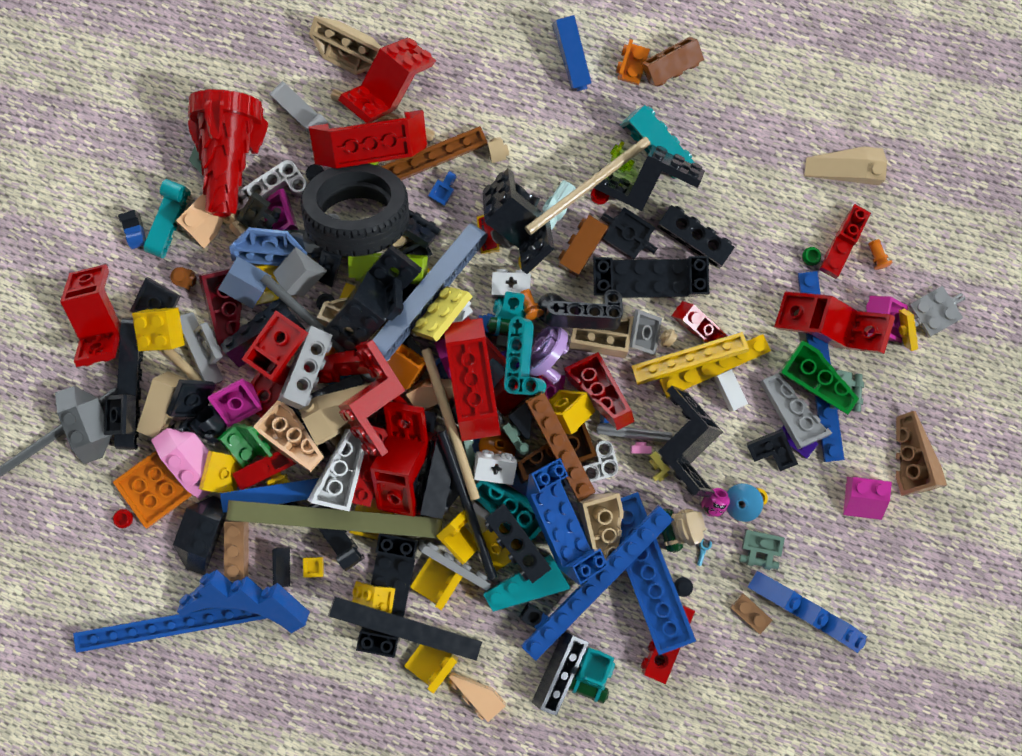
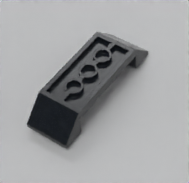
(652, 277)
(392, 569)

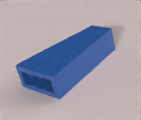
(572, 52)

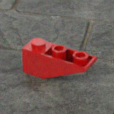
(697, 322)

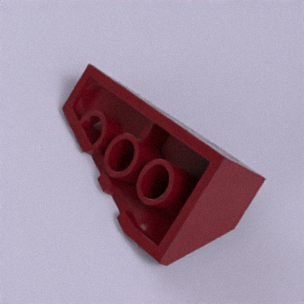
(222, 309)

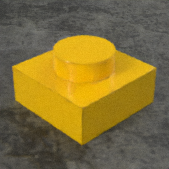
(313, 567)

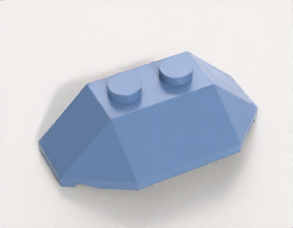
(264, 246)

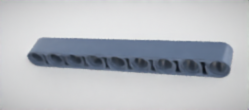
(428, 290)

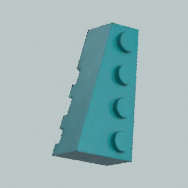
(644, 124)
(495, 494)
(518, 590)

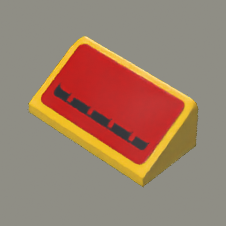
(489, 245)

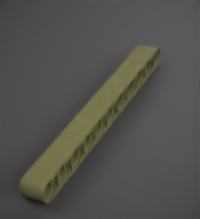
(333, 519)

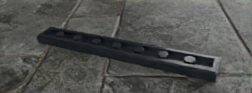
(404, 628)

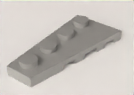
(797, 418)
(449, 561)

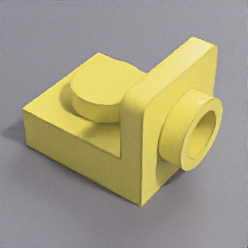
(656, 462)

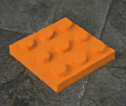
(151, 490)

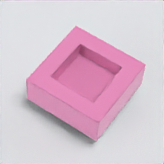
(640, 448)

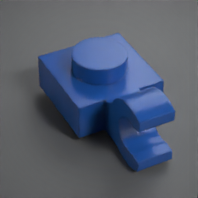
(442, 191)

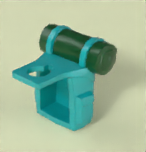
(506, 309)
(593, 675)

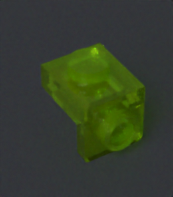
(615, 152)

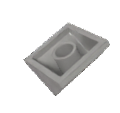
(298, 273)
(644, 332)

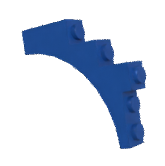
(246, 595)
(808, 611)

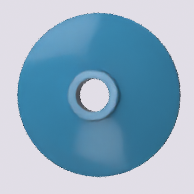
(752, 499)

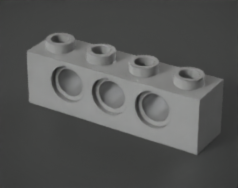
(290, 393)

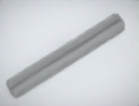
(634, 433)

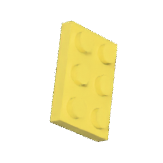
(441, 313)

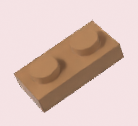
(751, 613)

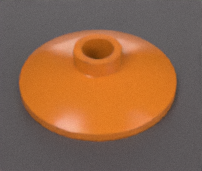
(503, 440)

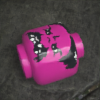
(717, 503)

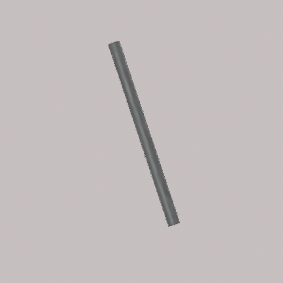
(301, 312)
(42, 442)

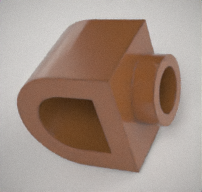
(183, 277)

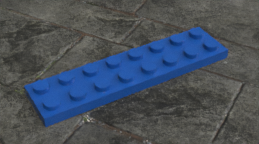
(655, 586)

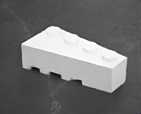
(340, 475)

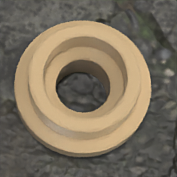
(668, 337)

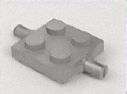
(936, 311)

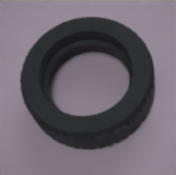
(355, 236)

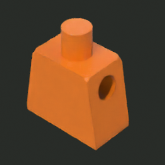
(407, 366)

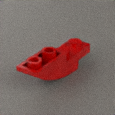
(844, 241)
(339, 365)
(261, 470)

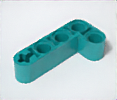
(164, 222)
(522, 356)

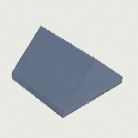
(244, 282)

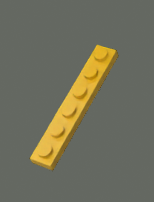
(690, 358)
(686, 379)

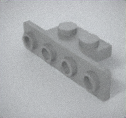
(202, 347)

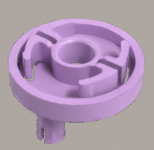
(546, 350)

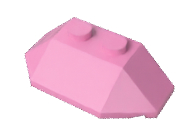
(184, 457)

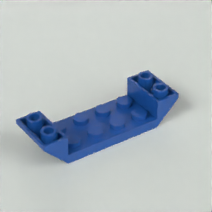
(561, 524)

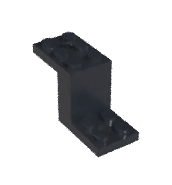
(656, 162)
(510, 214)
(366, 305)
(689, 443)

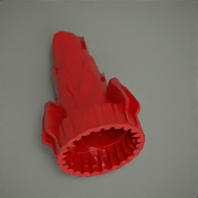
(223, 131)

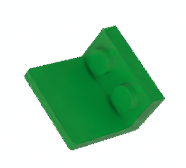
(244, 444)

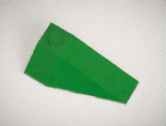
(814, 374)

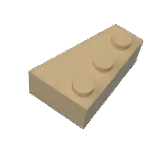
(605, 342)
(154, 415)

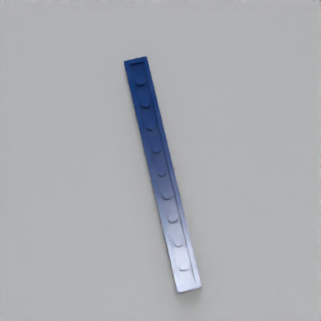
(831, 445)
(591, 589)
(160, 627)

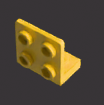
(458, 538)
(436, 582)
(374, 596)
(431, 665)

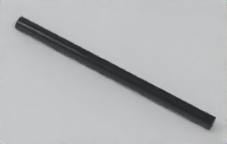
(467, 504)

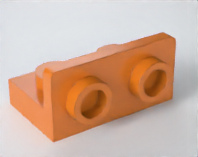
(631, 69)

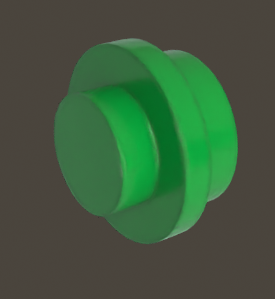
(811, 256)

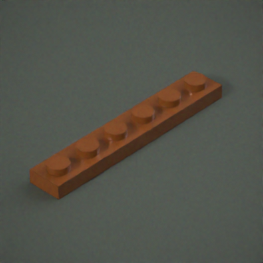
(438, 154)
(560, 445)

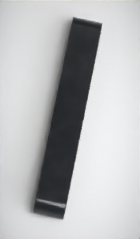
(129, 378)

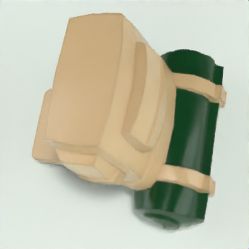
(685, 528)

